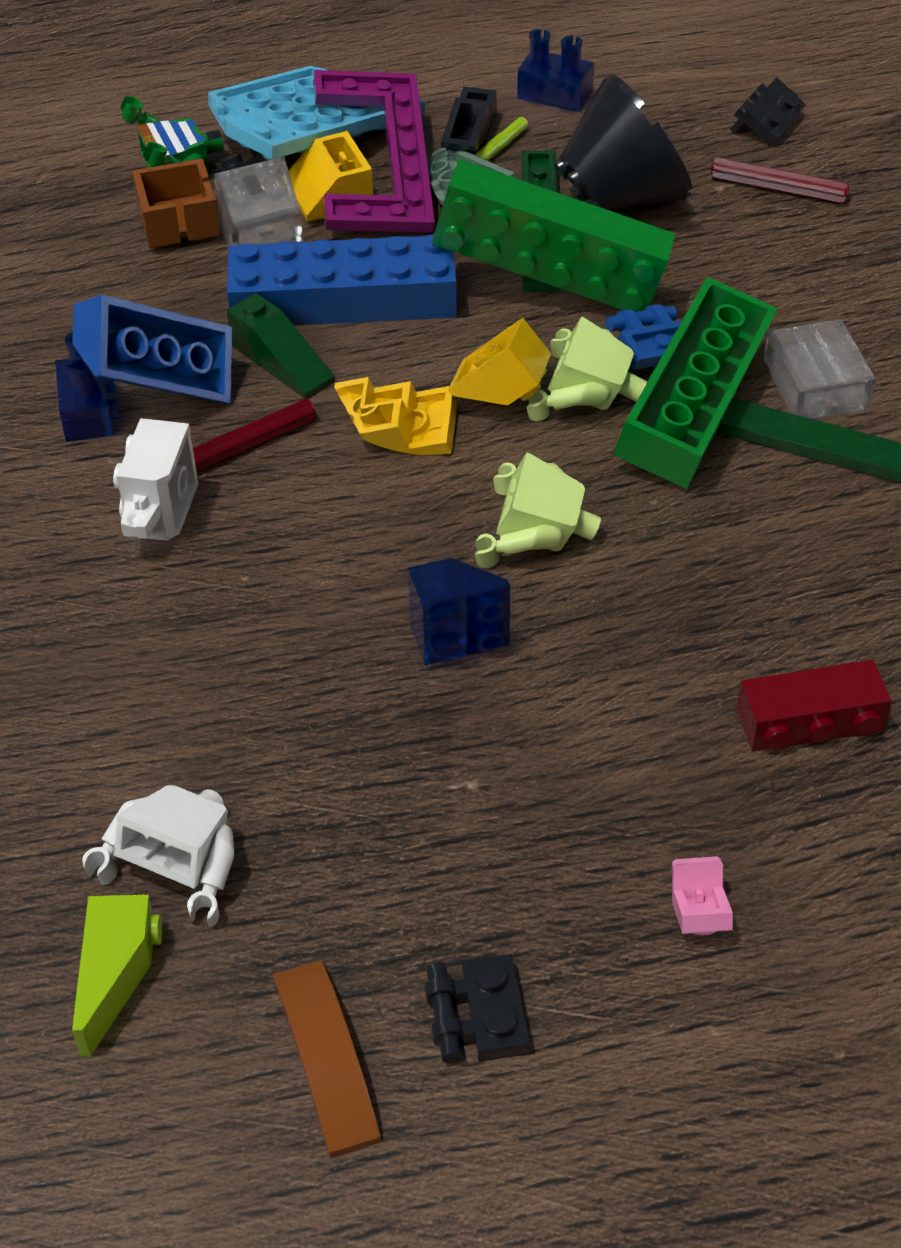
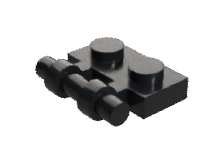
(494, 1008)

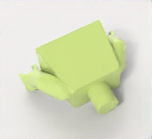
(588, 371)
(538, 511)

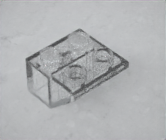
(258, 204)

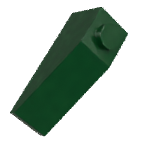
(277, 346)

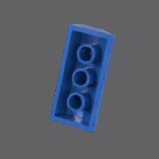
(154, 348)

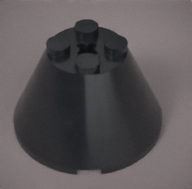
(620, 157)

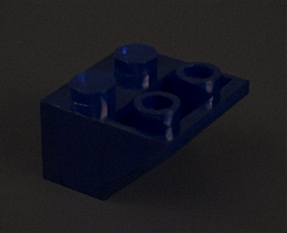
(457, 610)

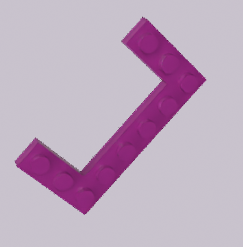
(411, 203)

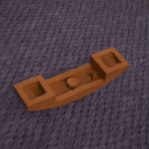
(327, 1058)

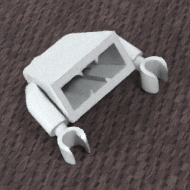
(173, 836)

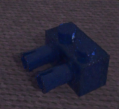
(555, 79)
(83, 398)

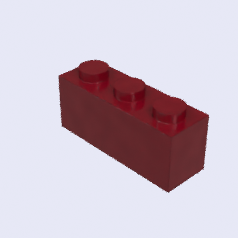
(813, 705)

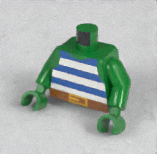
(169, 140)

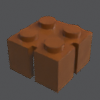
(176, 203)

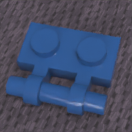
(649, 341)

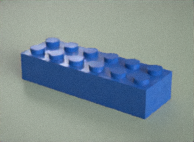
(347, 279)

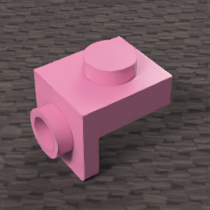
(700, 896)

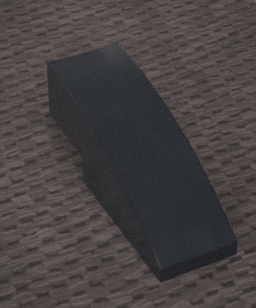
(470, 119)

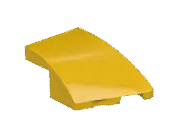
(400, 416)

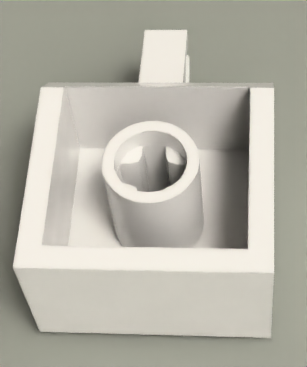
(156, 480)

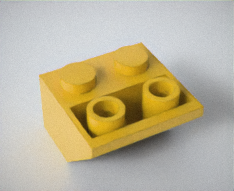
(329, 167)

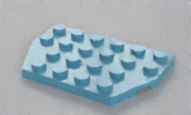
(281, 115)

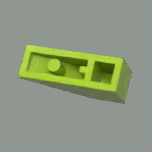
(112, 962)

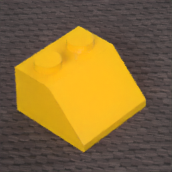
(503, 367)

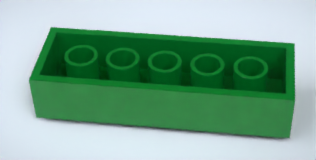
(552, 237)
(695, 383)

